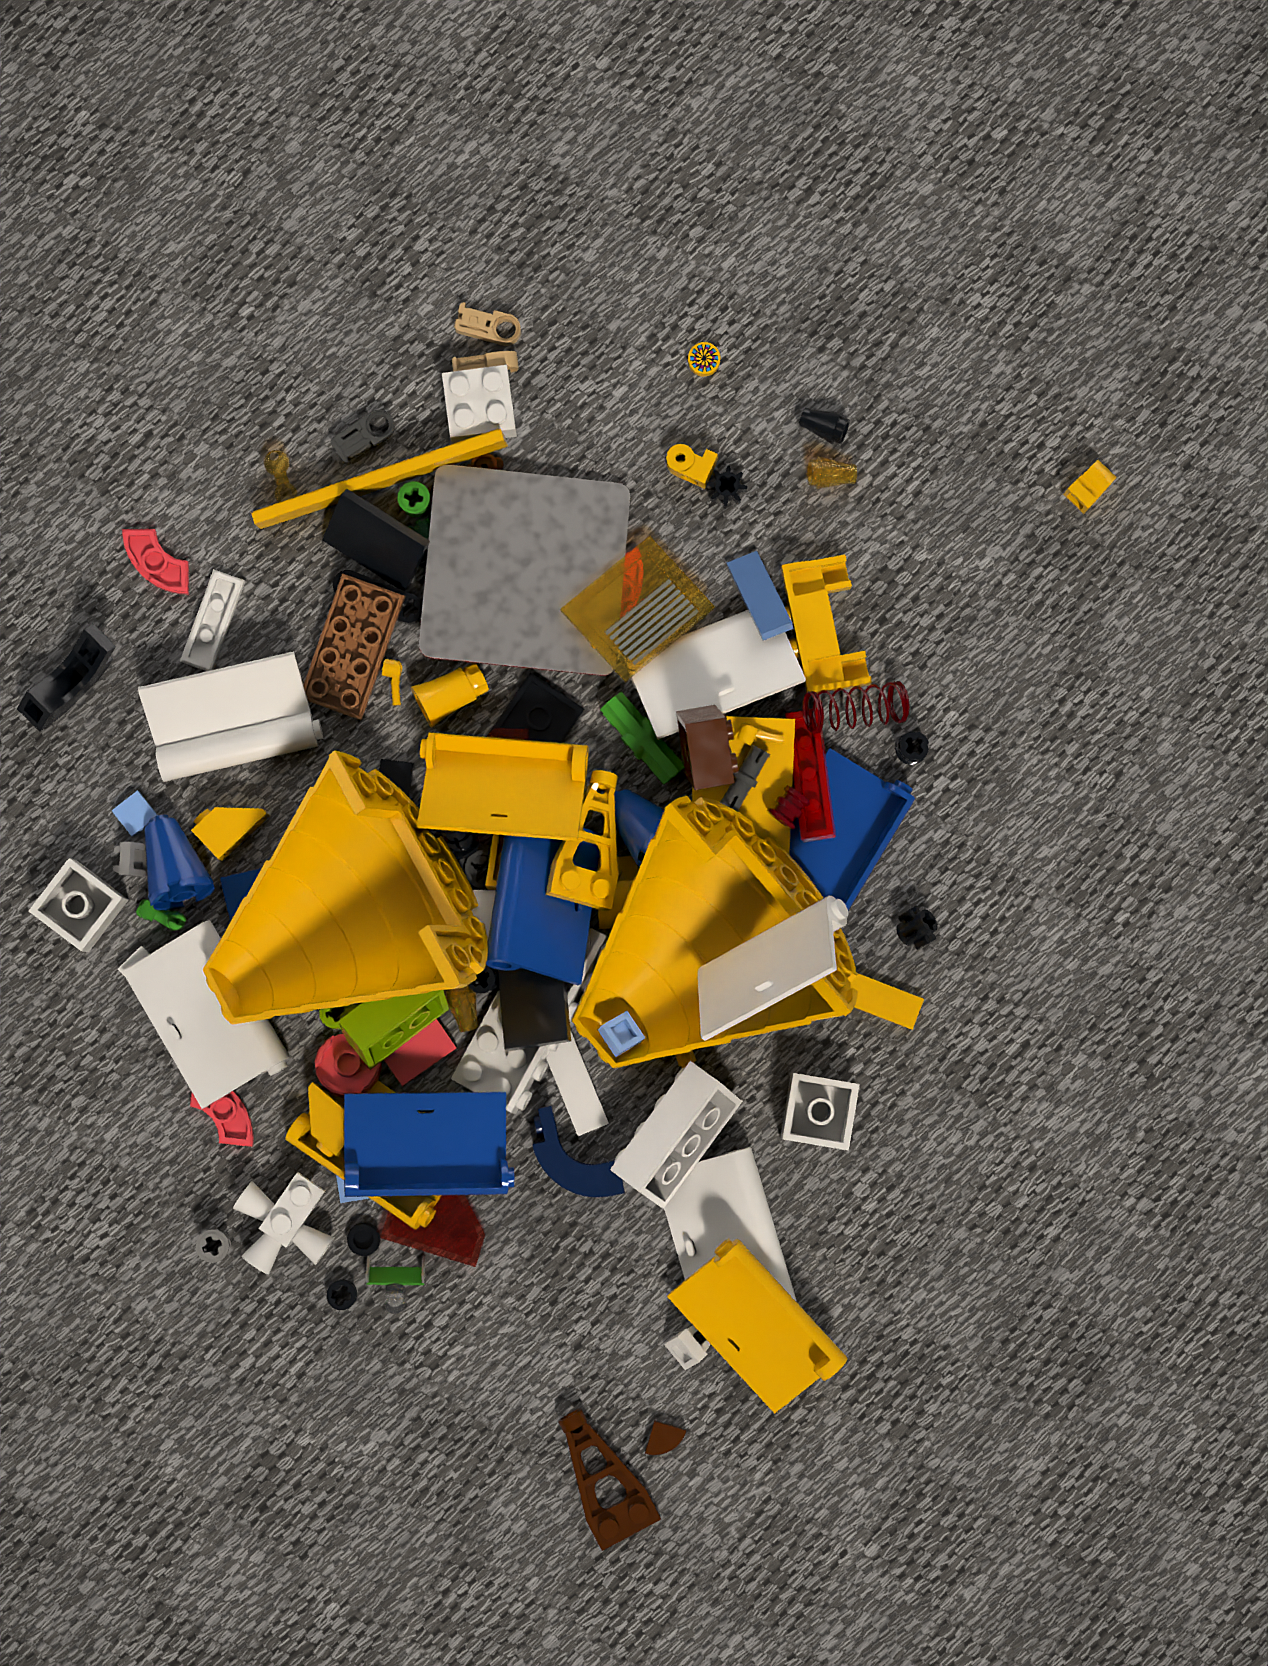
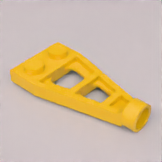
(578, 883)

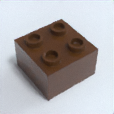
(706, 747)

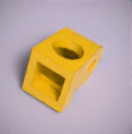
(690, 466)
(1090, 486)

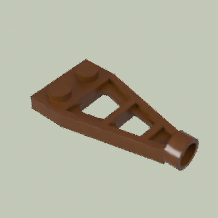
(626, 1516)

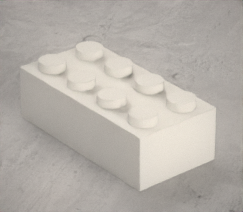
(676, 1134)

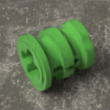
(408, 491)

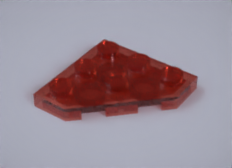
(450, 1234)

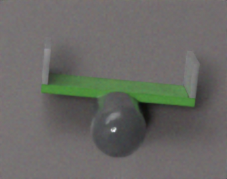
(395, 1279)

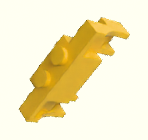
(814, 628)

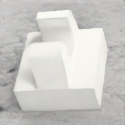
(686, 1348)

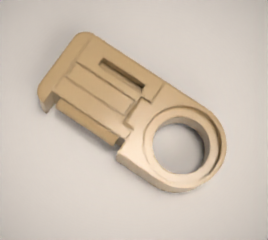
(484, 325)
(488, 360)

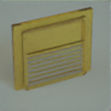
(637, 608)

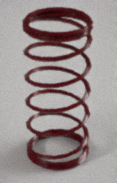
(817, 702)

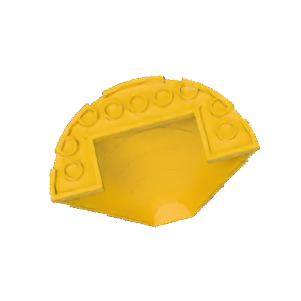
(693, 899)
(349, 908)

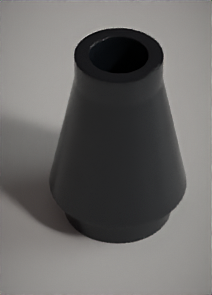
(826, 425)

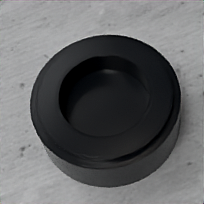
(363, 1239)

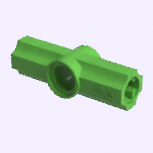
(641, 738)

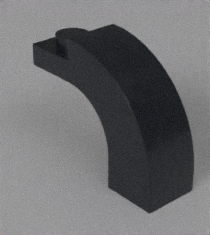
(69, 681)

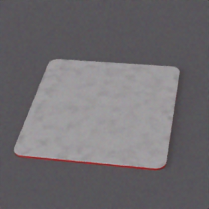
(507, 561)

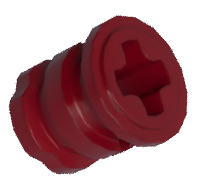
(789, 807)

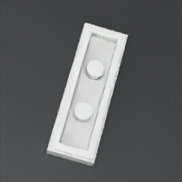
(212, 621)
(576, 1087)

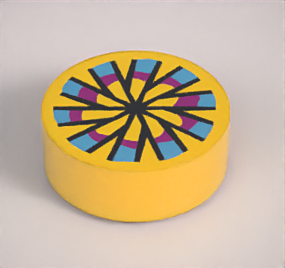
(704, 359)

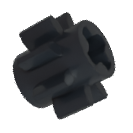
(726, 496)
(916, 927)

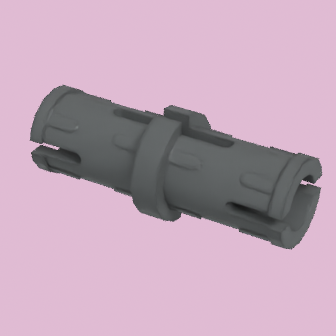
(745, 778)

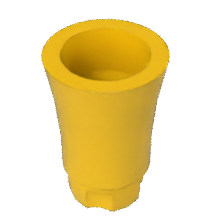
(449, 692)

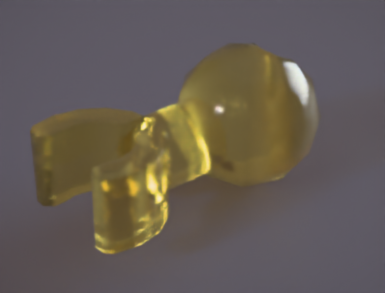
(278, 469)

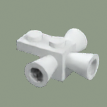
(284, 1222)

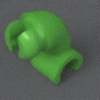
(171, 919)

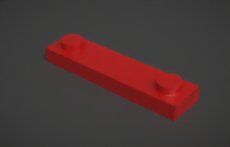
(812, 780)

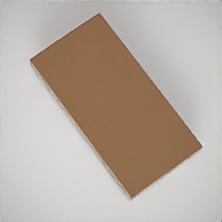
(352, 646)

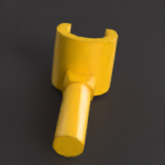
(393, 669)
(747, 733)

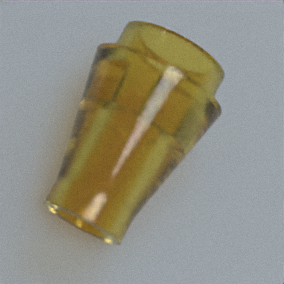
(828, 473)
(463, 1007)

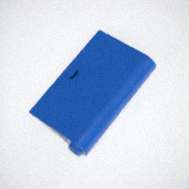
(865, 821)
(532, 927)
(412, 1153)

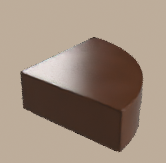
(664, 1438)

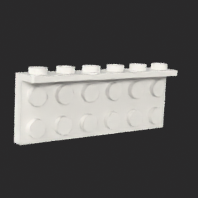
(493, 1069)

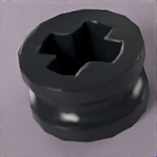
(335, 1286)

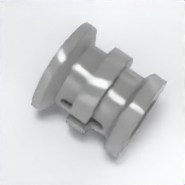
(204, 1239)

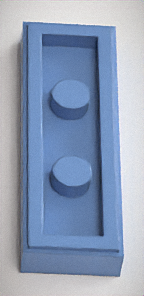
(760, 595)

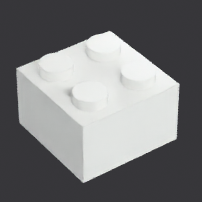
(478, 402)
(78, 905)
(819, 1111)

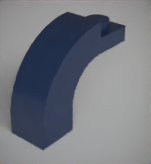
(572, 1175)

